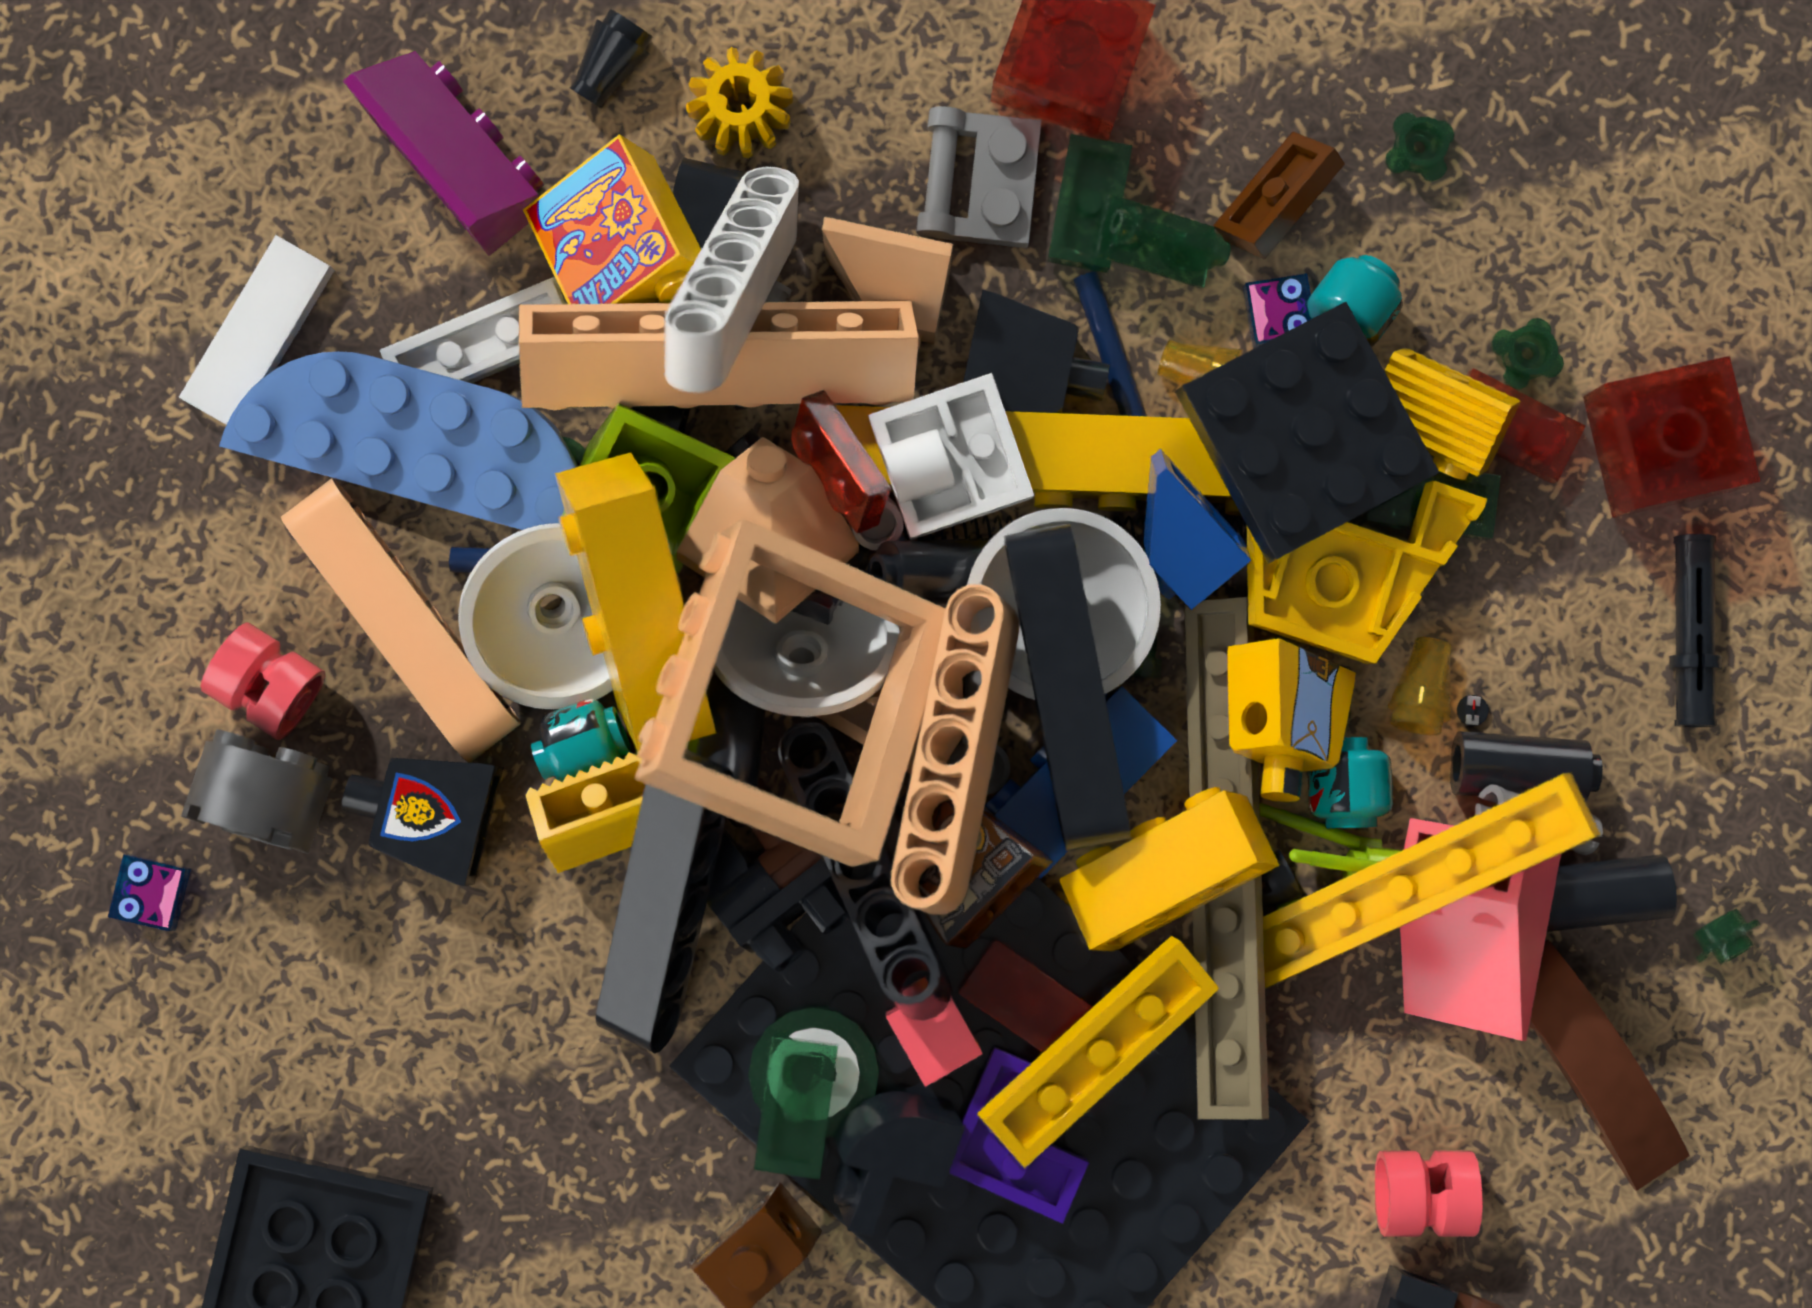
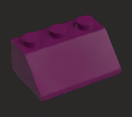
(448, 146)

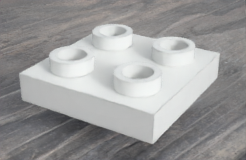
(951, 456)

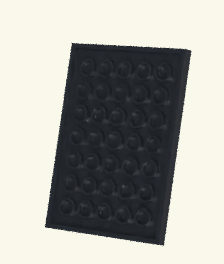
(1153, 1170)

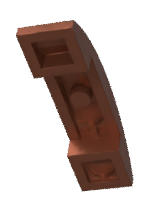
(1603, 1073)

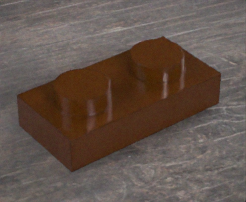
(1279, 194)

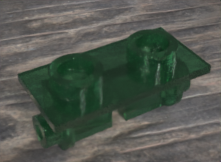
(1159, 242)

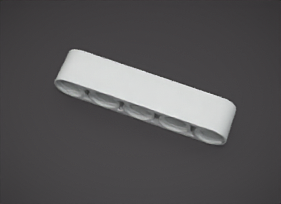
(731, 280)

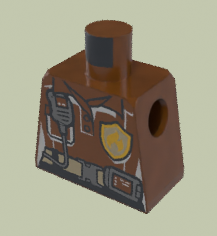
(999, 874)
(757, 1250)

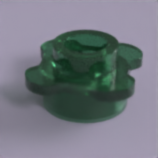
(1427, 130)
(1540, 341)
(1725, 937)

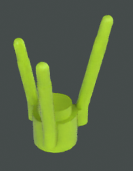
(1365, 853)

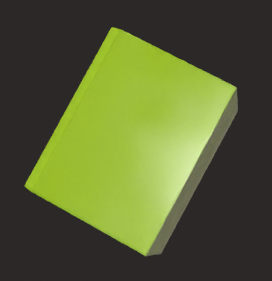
(672, 461)

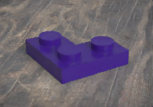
(982, 1159)

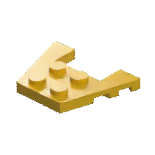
(1354, 583)

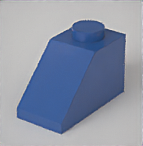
(1187, 537)

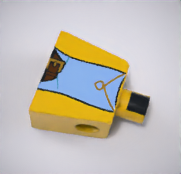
(1286, 712)

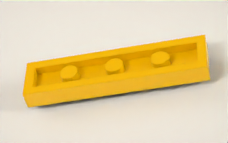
(1098, 1051)

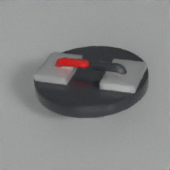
(1472, 710)

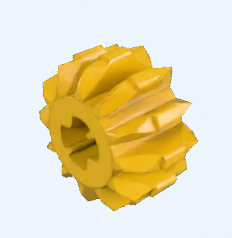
(765, 96)

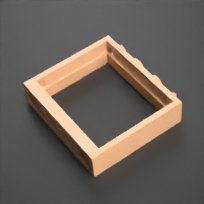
(892, 729)

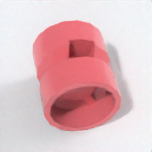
(243, 669)
(1428, 1193)

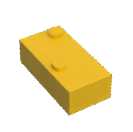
(629, 583)

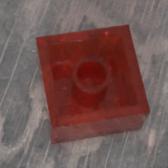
(1072, 61)
(1671, 437)

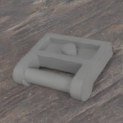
(1000, 178)

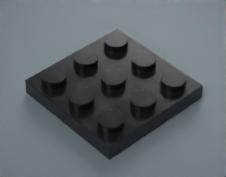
(1306, 432)
(315, 1236)

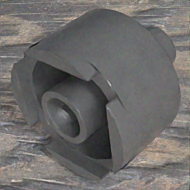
(258, 794)

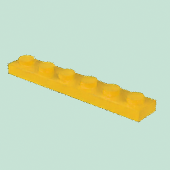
(1426, 877)

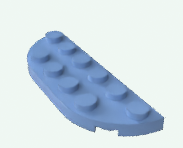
(406, 436)

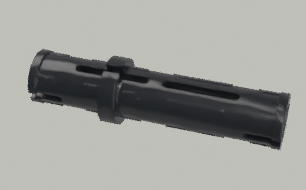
(1695, 631)

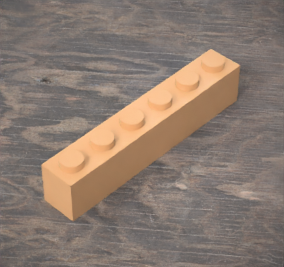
(793, 350)

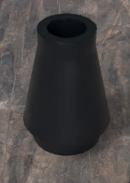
(610, 57)

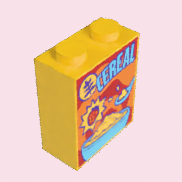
(614, 230)

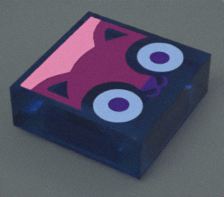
(1276, 306)
(149, 892)

